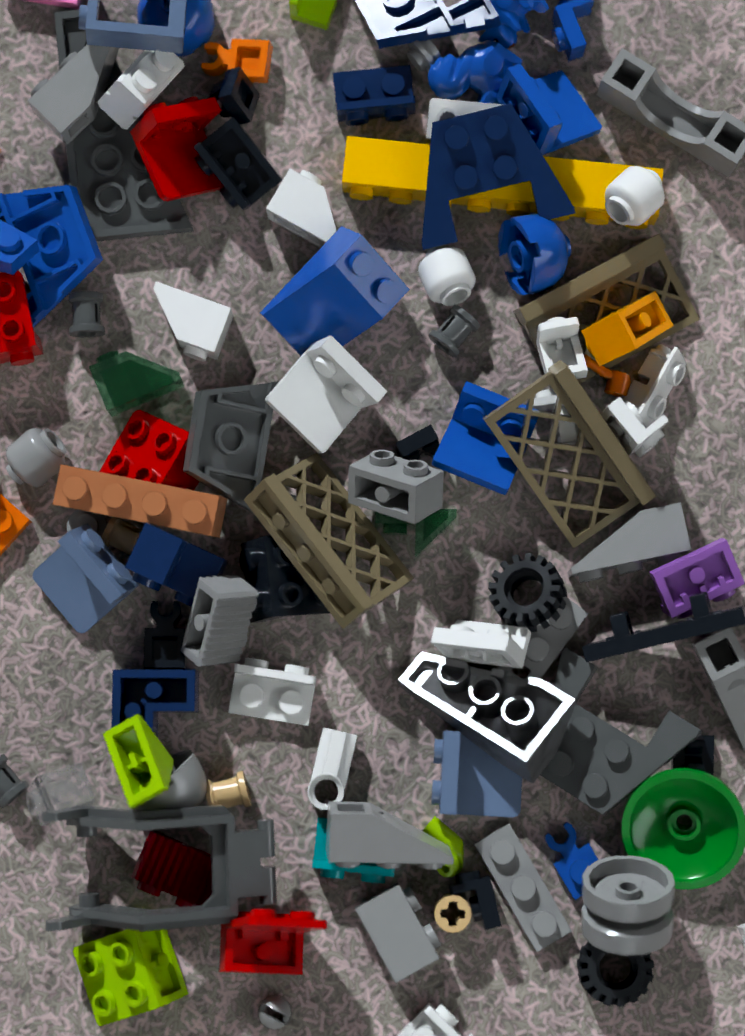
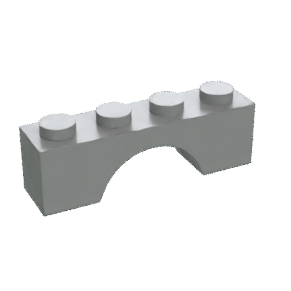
(643, 95)

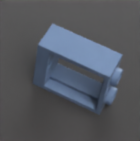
(135, 35)

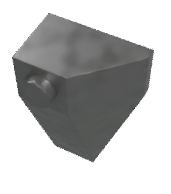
(502, 714)

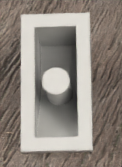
(303, 207)
(196, 321)

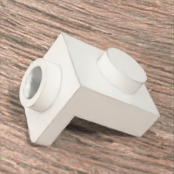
(560, 341)
(566, 431)

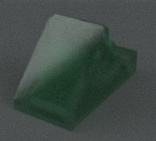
(426, 530)

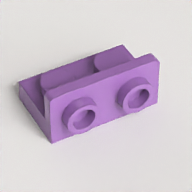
(703, 570)

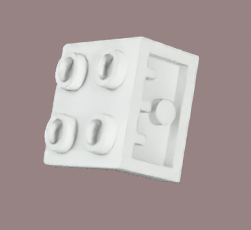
(324, 393)

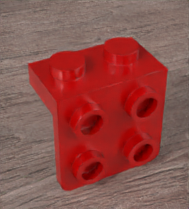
(166, 146)
(17, 334)
(150, 452)
(266, 942)

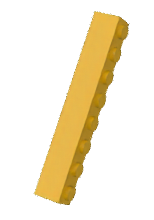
(401, 173)

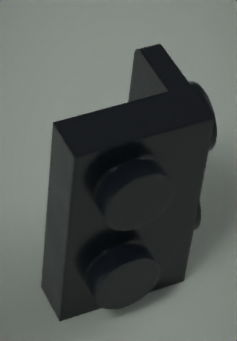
(237, 165)

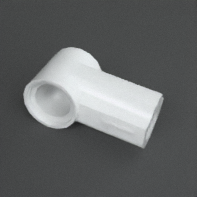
(332, 763)

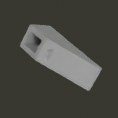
(71, 96)
(648, 536)
(725, 668)
(370, 835)

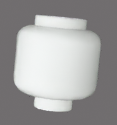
(634, 196)
(446, 275)

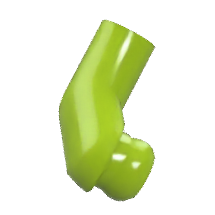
(442, 832)

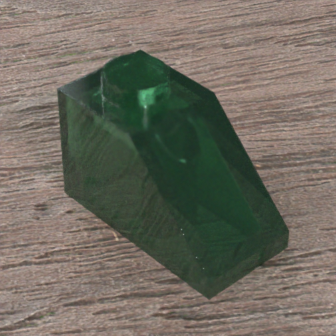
(131, 380)

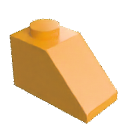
(627, 328)

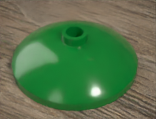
(692, 852)

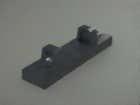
(627, 640)

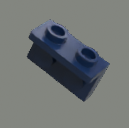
(374, 94)

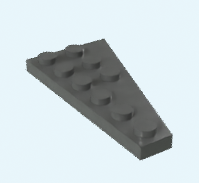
(109, 167)

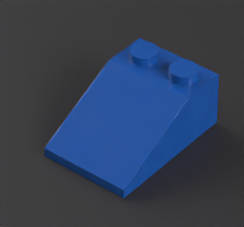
(335, 293)

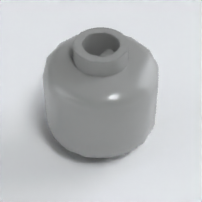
(35, 457)

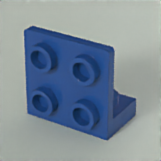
(548, 108)
(471, 447)

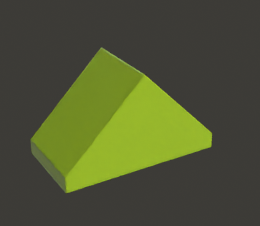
(139, 760)

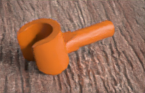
(617, 381)

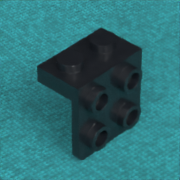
(277, 581)

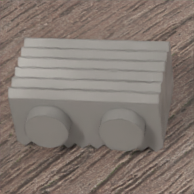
(219, 620)

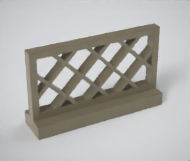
(601, 279)
(598, 434)
(313, 551)

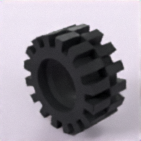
(517, 573)
(614, 993)

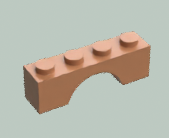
(140, 501)

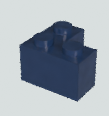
(171, 562)
(153, 693)

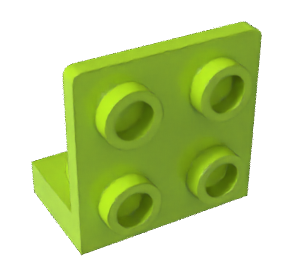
(129, 973)

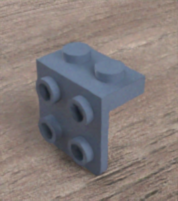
(84, 578)
(473, 780)

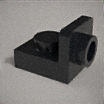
(483, 904)

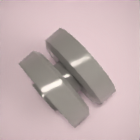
(627, 905)

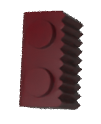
(174, 869)

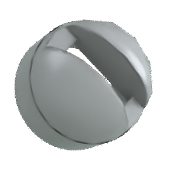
(277, 1004)

